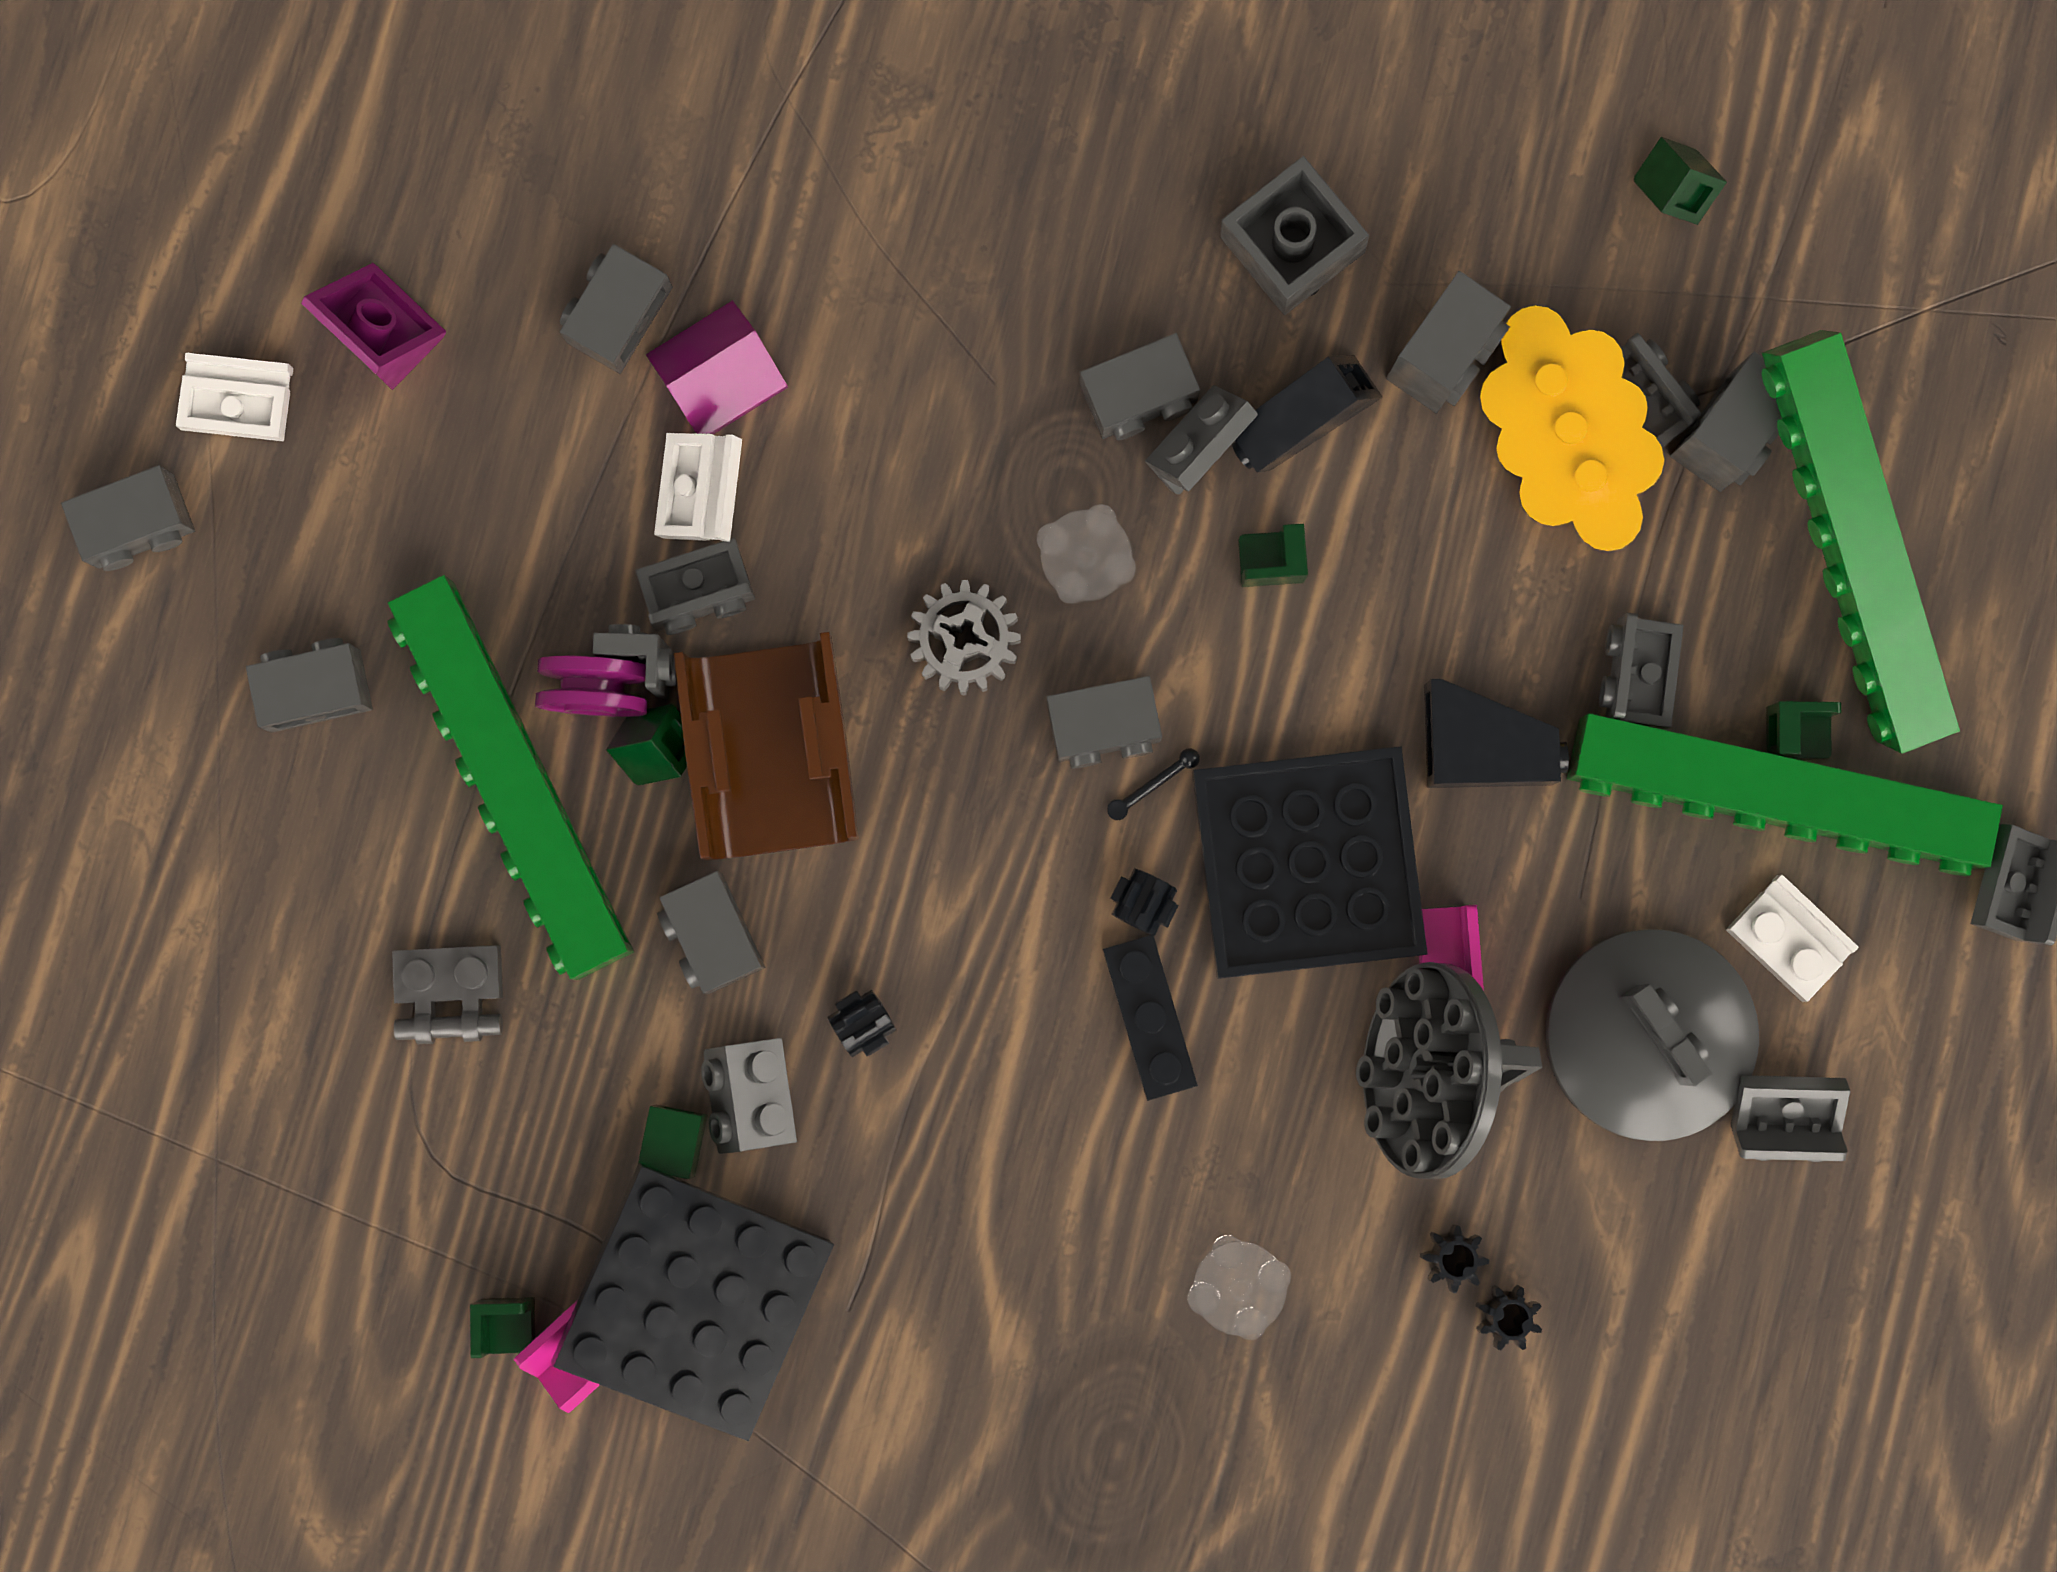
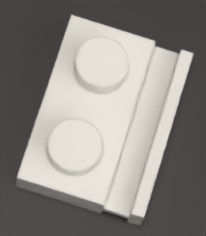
(234, 397)
(698, 487)
(1792, 938)

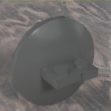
(1651, 1034)
(1436, 1070)

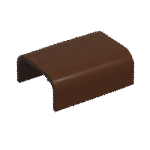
(766, 750)

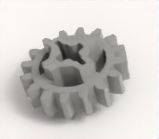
(973, 616)

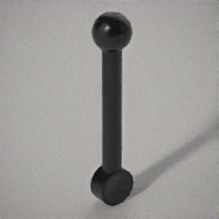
(1188, 759)

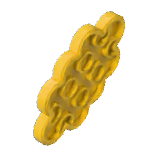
(1572, 428)

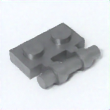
(447, 975)

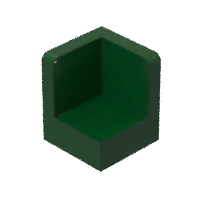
(1679, 180)
(1273, 557)
(1800, 729)
(650, 746)
(672, 1141)
(501, 1325)

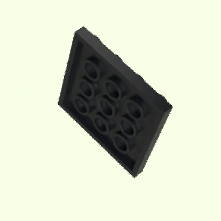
(1309, 862)
(692, 1302)

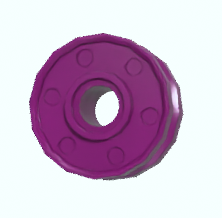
(591, 686)

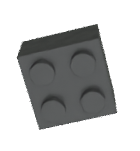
(1294, 235)
(1456, 331)
(1732, 429)

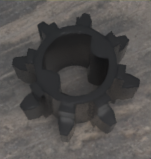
(1144, 901)
(861, 1023)
(1462, 1270)
(1494, 1313)

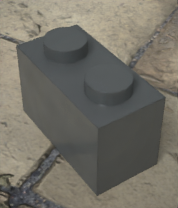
(614, 307)
(1139, 388)
(128, 518)
(308, 686)
(1104, 721)
(710, 933)

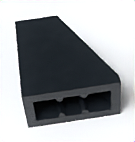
(1305, 412)
(1486, 743)

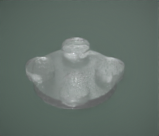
(1086, 554)
(1239, 1287)

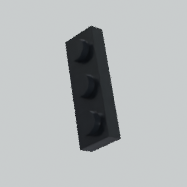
(1150, 1017)

